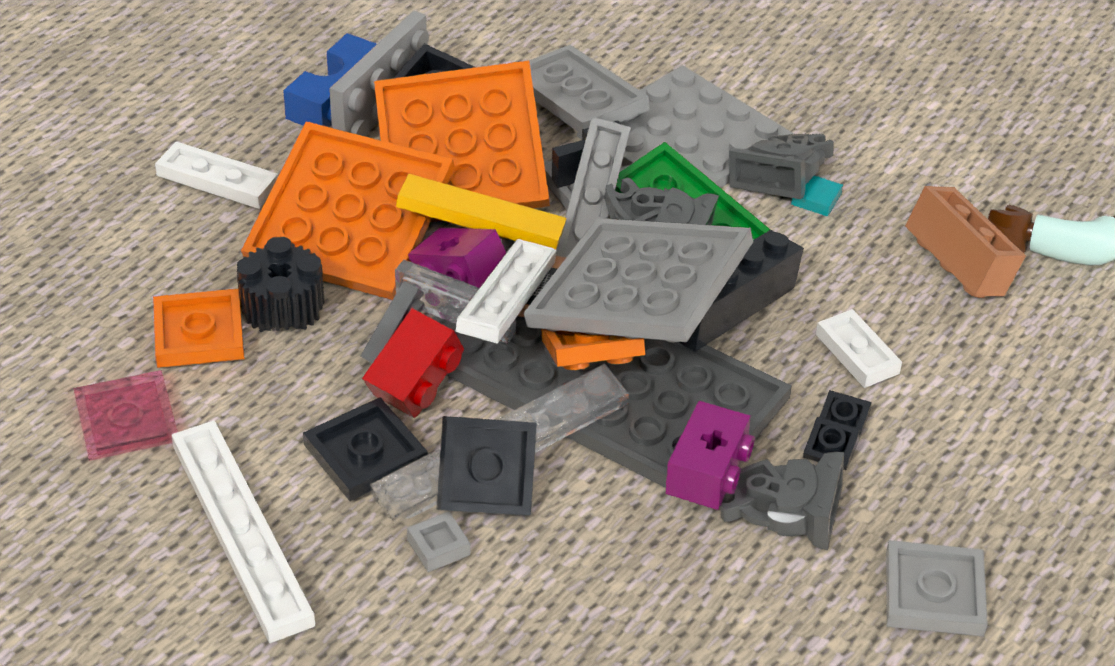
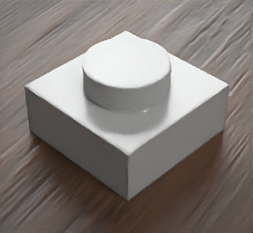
(438, 541)

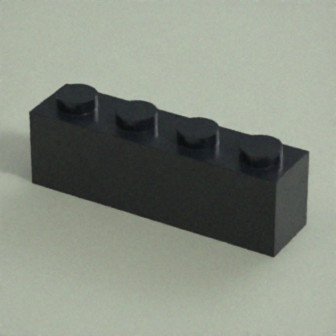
(759, 279)

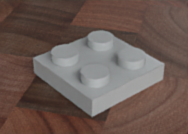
(935, 588)

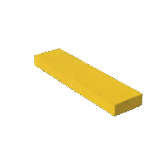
(480, 211)

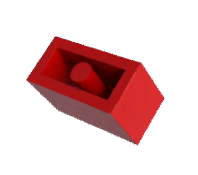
(414, 363)

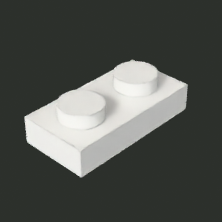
(858, 348)

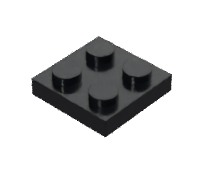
(363, 447)
(486, 466)

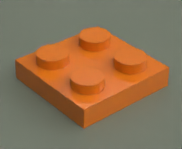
(198, 328)
(577, 349)

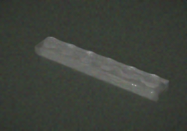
(556, 414)

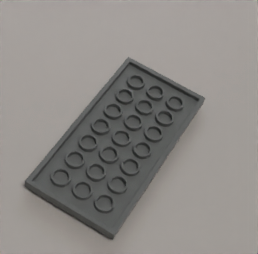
(660, 389)

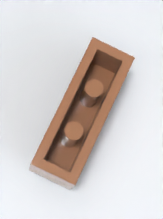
(964, 241)

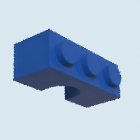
(309, 94)

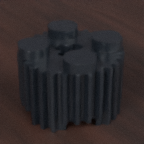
(280, 286)

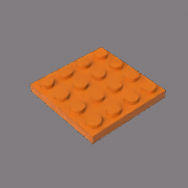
(476, 118)
(341, 205)

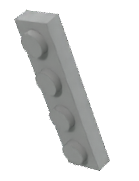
(597, 168)

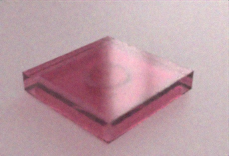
(125, 415)

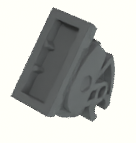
(779, 164)
(659, 205)
(789, 497)

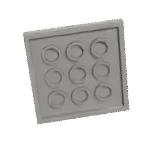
(697, 123)
(639, 279)

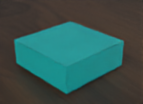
(819, 196)

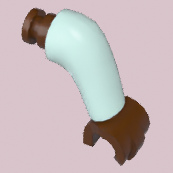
(1058, 238)

